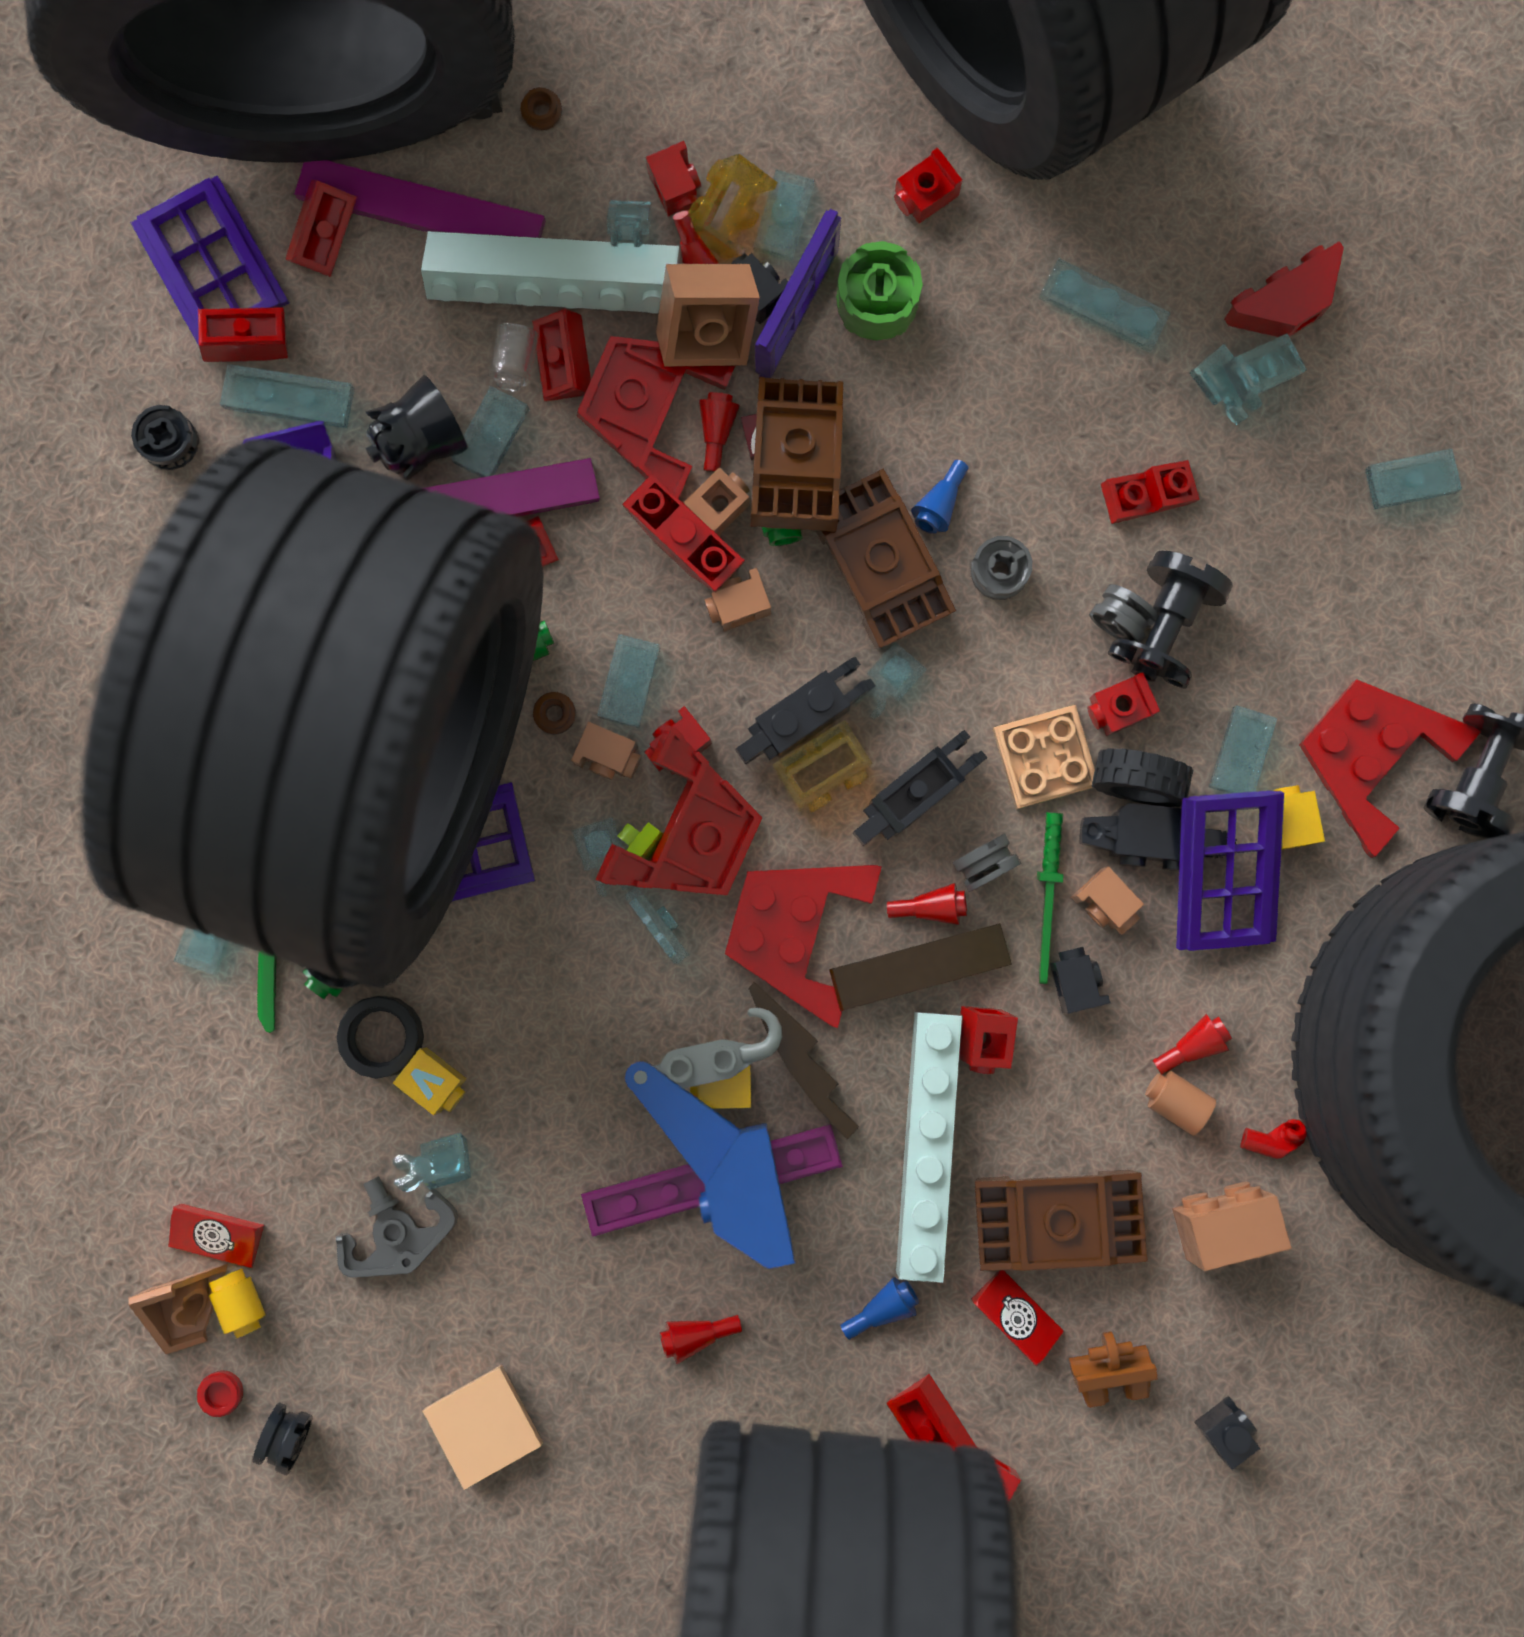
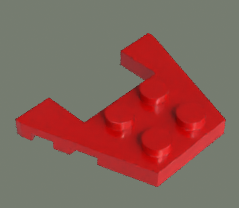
(631, 400)
(1363, 741)
(703, 837)
(780, 924)

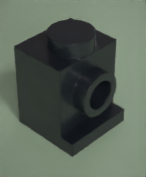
(766, 282)
(1077, 981)
(1229, 1432)

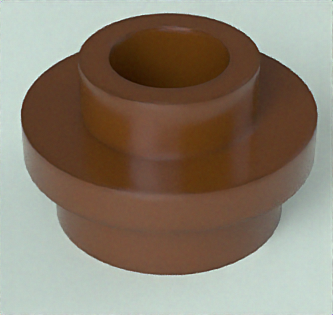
(535, 98)
(547, 701)

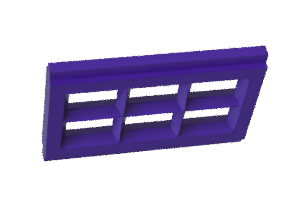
(231, 226)
(798, 294)
(1192, 866)
(506, 875)

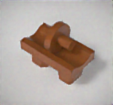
(1111, 1367)

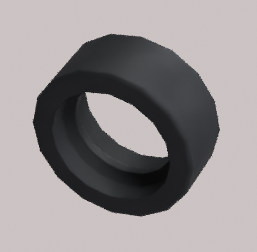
(347, 1032)

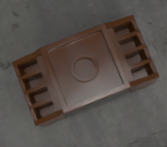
(797, 454)
(885, 561)
(1060, 1221)

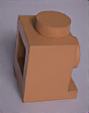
(718, 486)
(739, 602)
(606, 752)
(1109, 901)

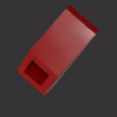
(1290, 297)
(682, 534)

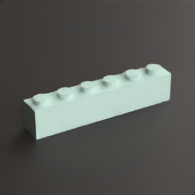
(545, 271)
(928, 1147)

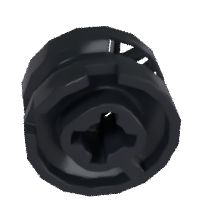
(164, 436)
(282, 1439)

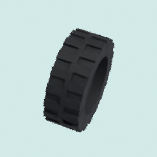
(1142, 777)

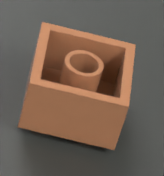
(707, 314)
(1230, 1226)

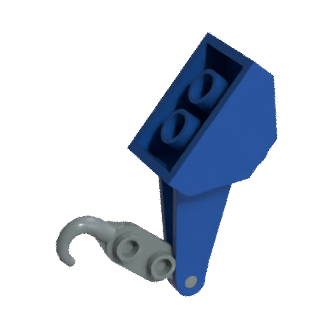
(732, 1162)

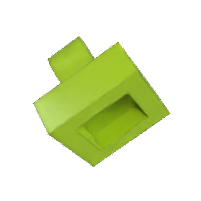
(643, 842)

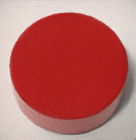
(220, 1393)

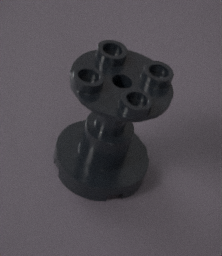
(1177, 605)
(1481, 787)

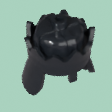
(414, 430)

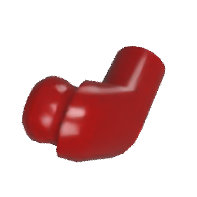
(1276, 1143)

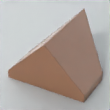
(178, 1310)

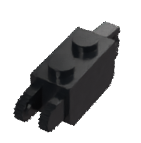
(803, 714)
(916, 791)
(1143, 834)

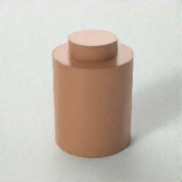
(1180, 1102)

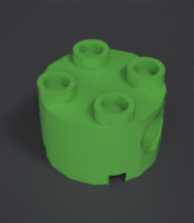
(878, 291)

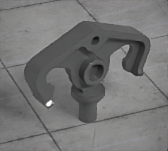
(397, 1238)

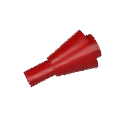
(691, 244)
(717, 419)
(939, 905)
(1201, 1041)
(689, 1337)

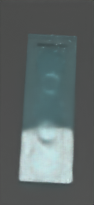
(1104, 305)
(287, 396)

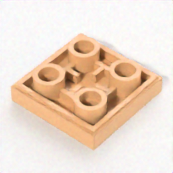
(1045, 756)
(482, 1427)

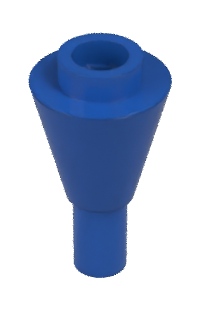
(936, 507)
(891, 1304)

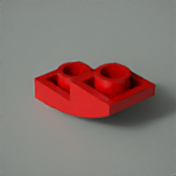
(1149, 492)

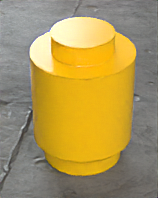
(236, 1303)

